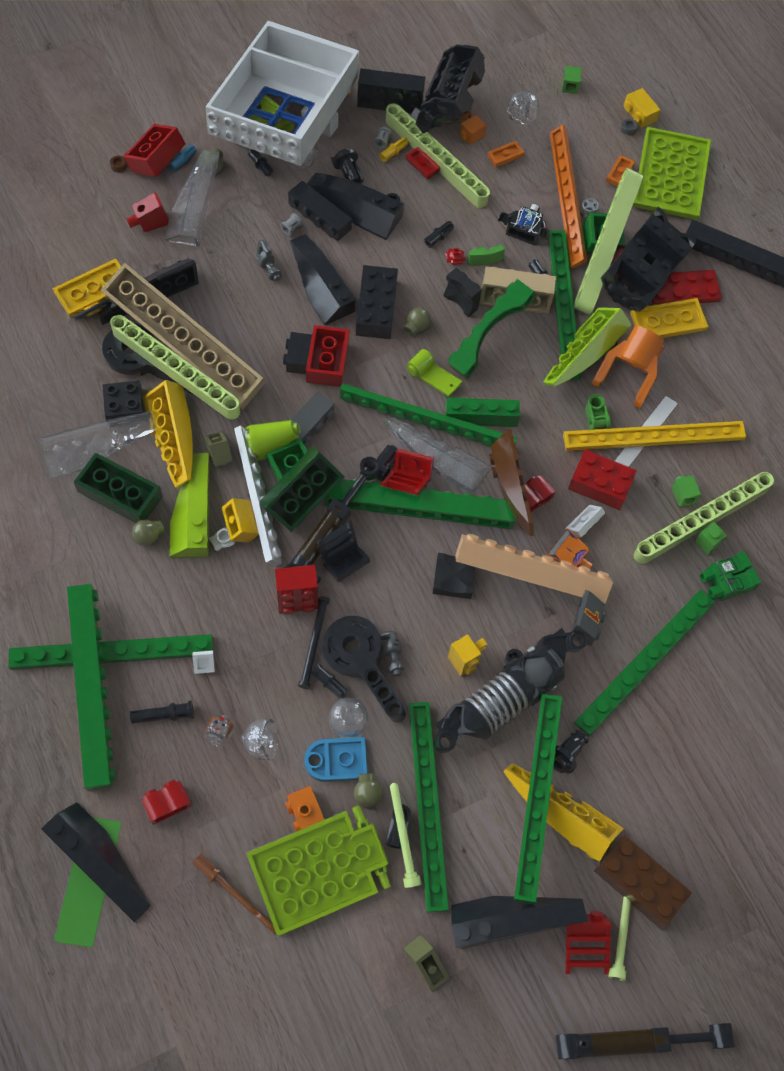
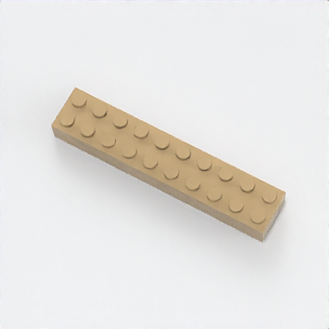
(182, 334)

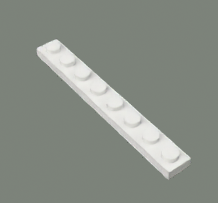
(256, 490)

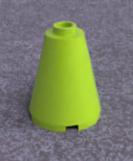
(271, 436)

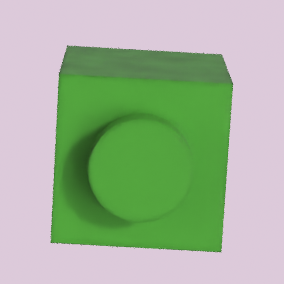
(571, 79)
(686, 490)
(710, 538)

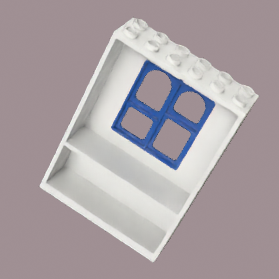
(289, 67)

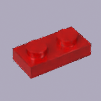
(422, 163)

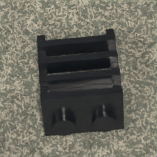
(341, 552)

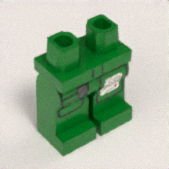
(730, 577)

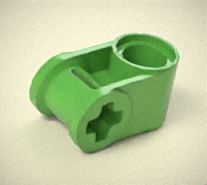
(597, 416)

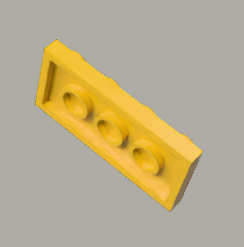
(86, 288)
(672, 318)

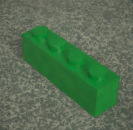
(484, 411)

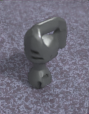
(266, 260)
(391, 649)

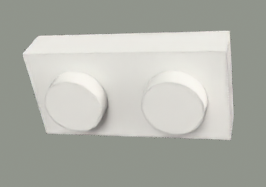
(585, 520)

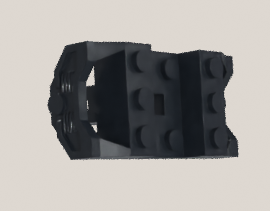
(448, 93)
(657, 244)

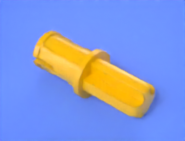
(393, 149)

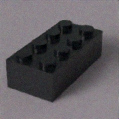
(383, 88)
(376, 302)

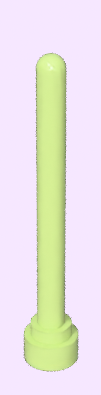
(411, 878)
(618, 969)

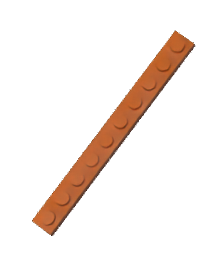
(568, 197)

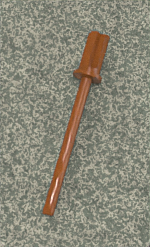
(212, 873)

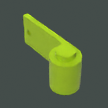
(424, 368)

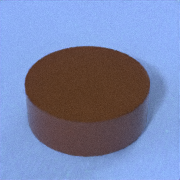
(118, 164)

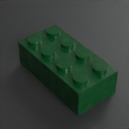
(118, 488)
(302, 489)

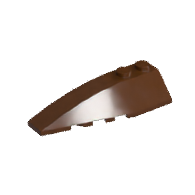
(510, 479)

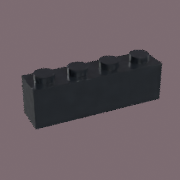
(319, 211)

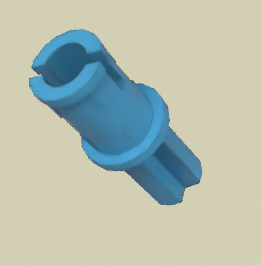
(182, 158)

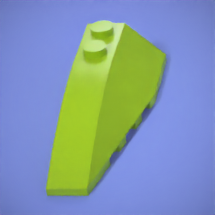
(590, 344)
(191, 513)

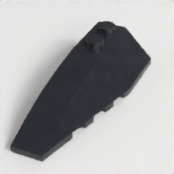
(365, 206)
(167, 280)
(322, 282)
(97, 857)
(503, 918)

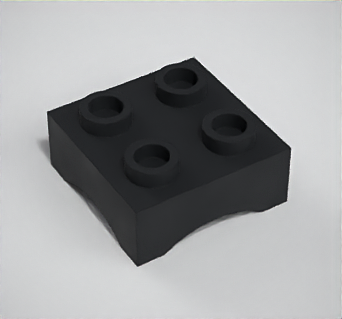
(463, 291)
(122, 399)
(453, 577)

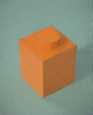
(472, 129)

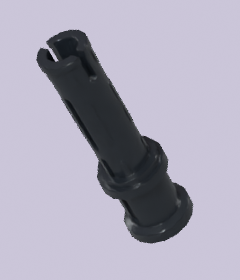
(170, 712)

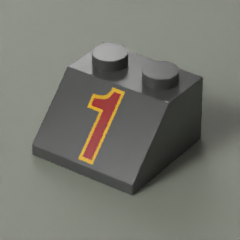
(589, 616)

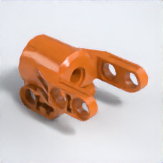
(639, 351)

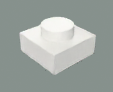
(203, 662)

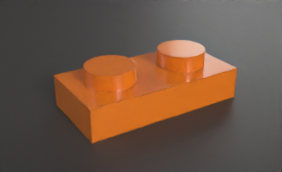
(505, 154)
(618, 169)

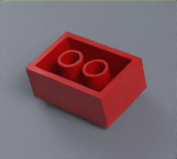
(154, 150)
(327, 356)
(602, 479)
(296, 589)

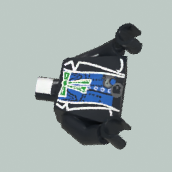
(525, 224)

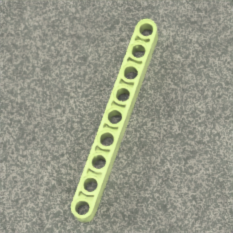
(450, 167)
(608, 241)
(126, 334)
(696, 520)

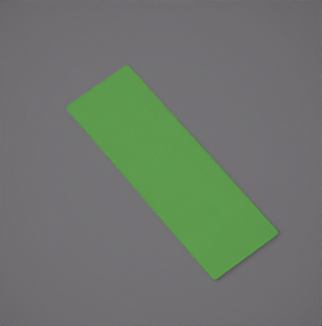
(83, 901)

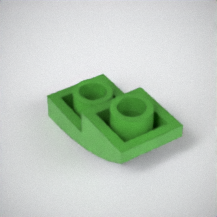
(481, 256)

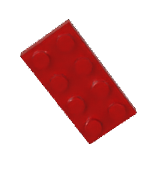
(689, 285)

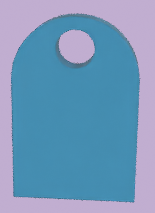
(340, 759)

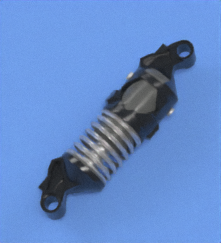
(516, 687)

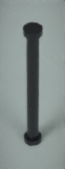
(323, 602)

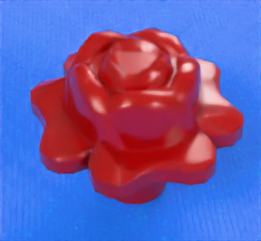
(455, 256)

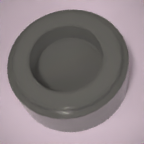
(629, 127)

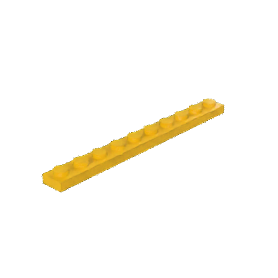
(654, 435)

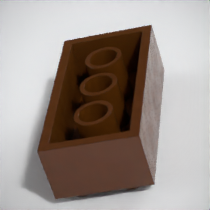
(643, 882)

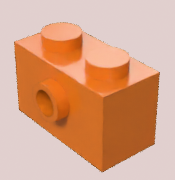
(304, 808)

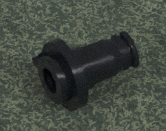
(346, 161)
(567, 752)

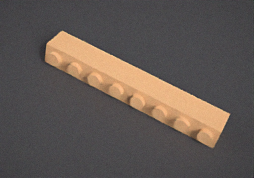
(532, 568)

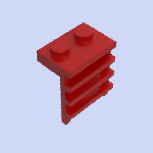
(410, 472)
(594, 930)

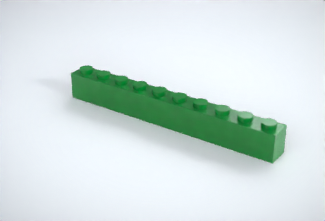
(427, 505)
(90, 688)

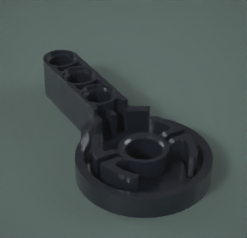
(126, 362)
(363, 661)

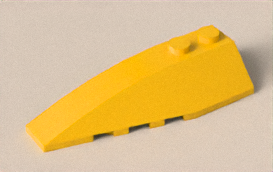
(173, 429)
(576, 822)

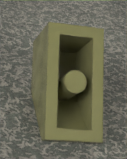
(218, 449)
(426, 963)

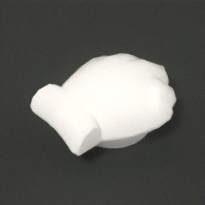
(221, 539)

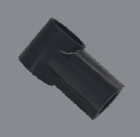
(386, 461)
(393, 835)

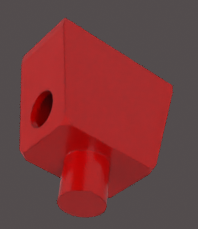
(149, 214)

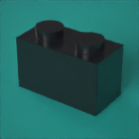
(298, 351)

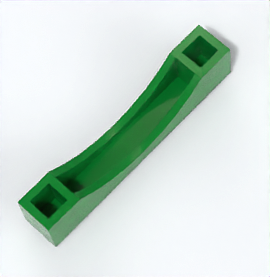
(515, 300)

